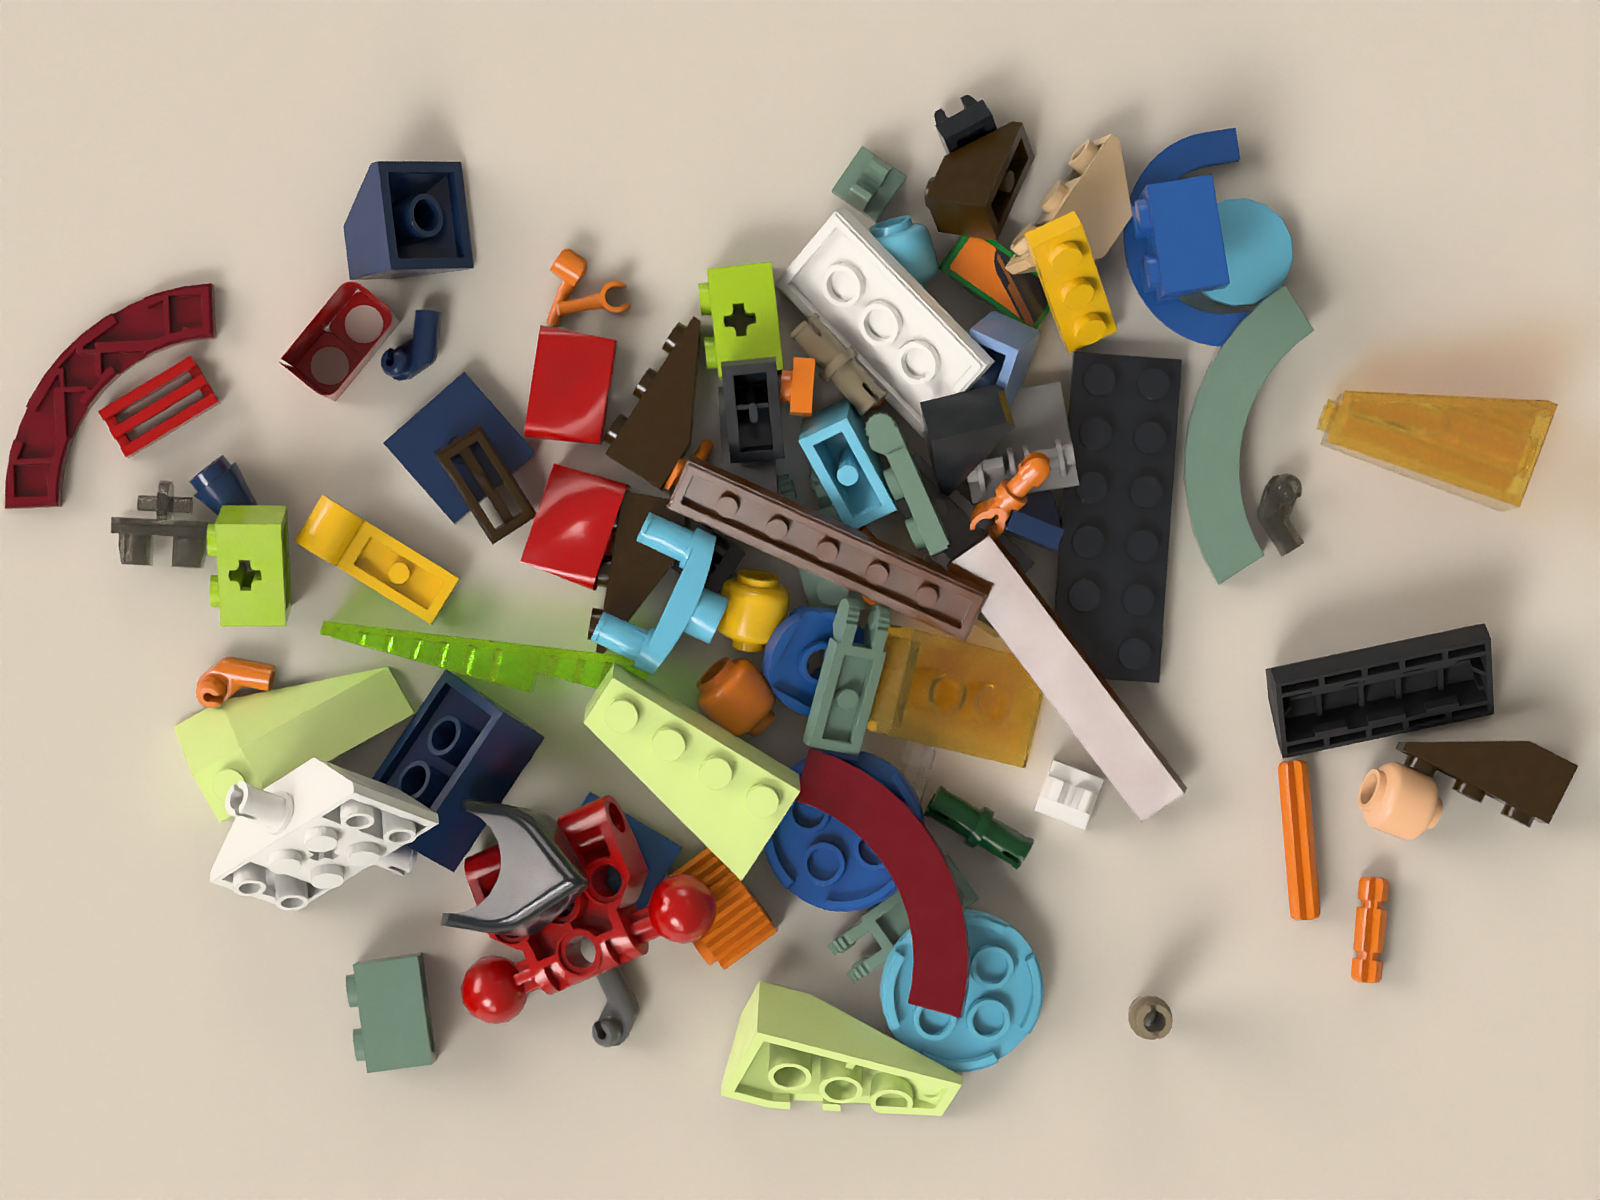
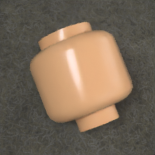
(1400, 801)

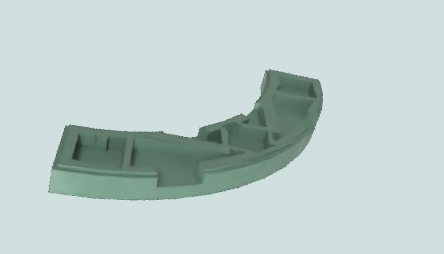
(1218, 428)

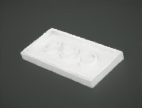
(885, 316)

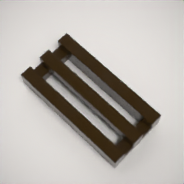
(461, 445)

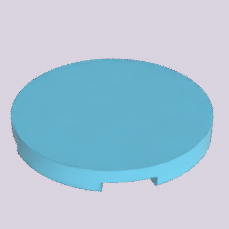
(999, 1006)

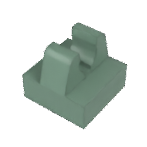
(869, 184)

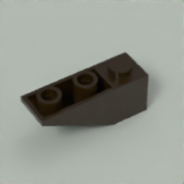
(662, 421)
(633, 567)
(1512, 772)

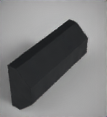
(1381, 690)

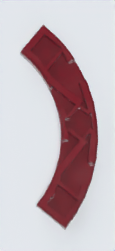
(84, 373)
(917, 870)

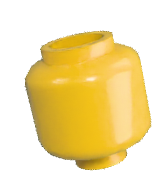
(754, 608)

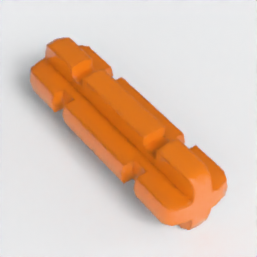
(1370, 929)

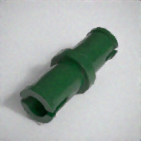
(978, 827)

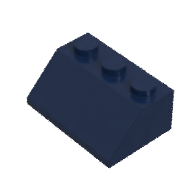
(457, 750)

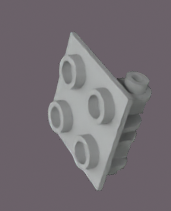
(1039, 427)

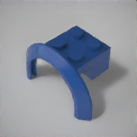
(1177, 236)

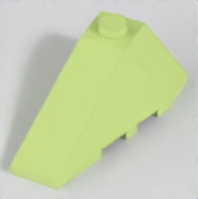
(276, 731)
(810, 1051)

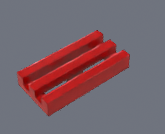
(147, 389)

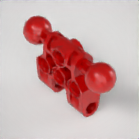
(599, 832)

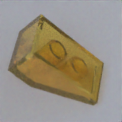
(955, 697)

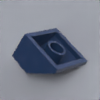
(408, 221)

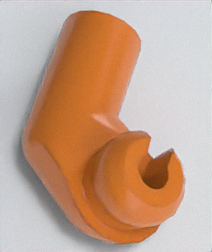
(230, 676)

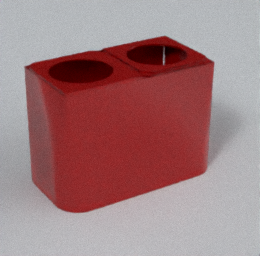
(315, 338)
(570, 386)
(574, 525)

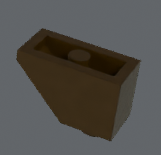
(980, 183)

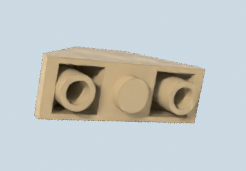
(1094, 191)

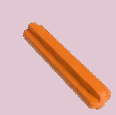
(1299, 840)

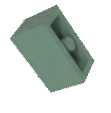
(392, 1013)

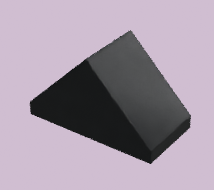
(752, 409)
(964, 431)

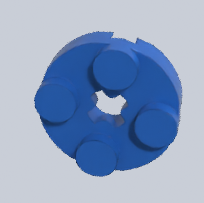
(789, 649)

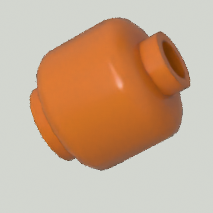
(736, 697)

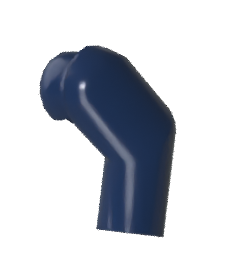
(417, 352)

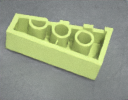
(698, 769)

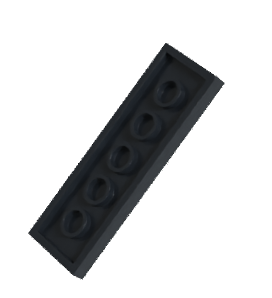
(1120, 512)

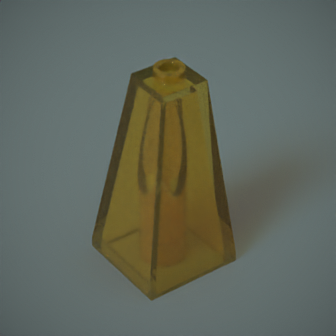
(1453, 443)

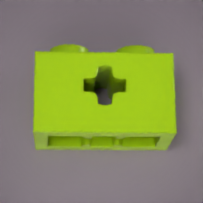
(735, 288)
(262, 537)

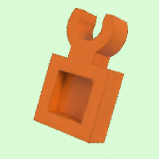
(798, 386)

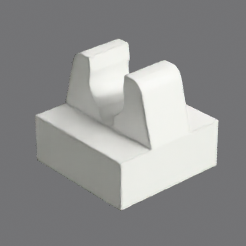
(1068, 794)

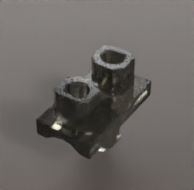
(138, 534)

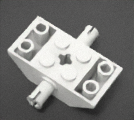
(315, 833)

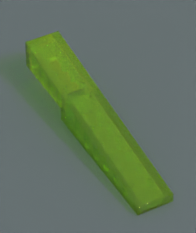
(488, 660)

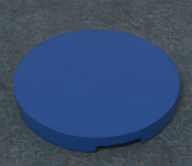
(825, 858)

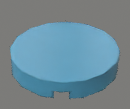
(1255, 251)

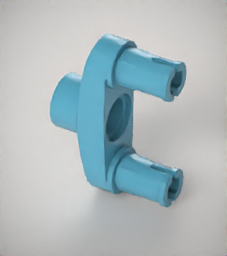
(689, 609)

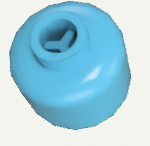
(909, 245)

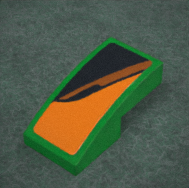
(981, 270)

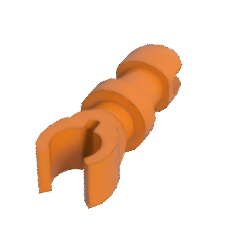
(1012, 493)

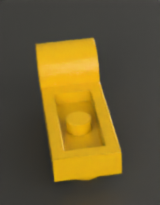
(377, 559)

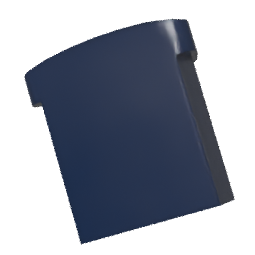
(1037, 521)

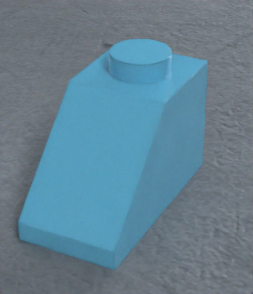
(847, 464)

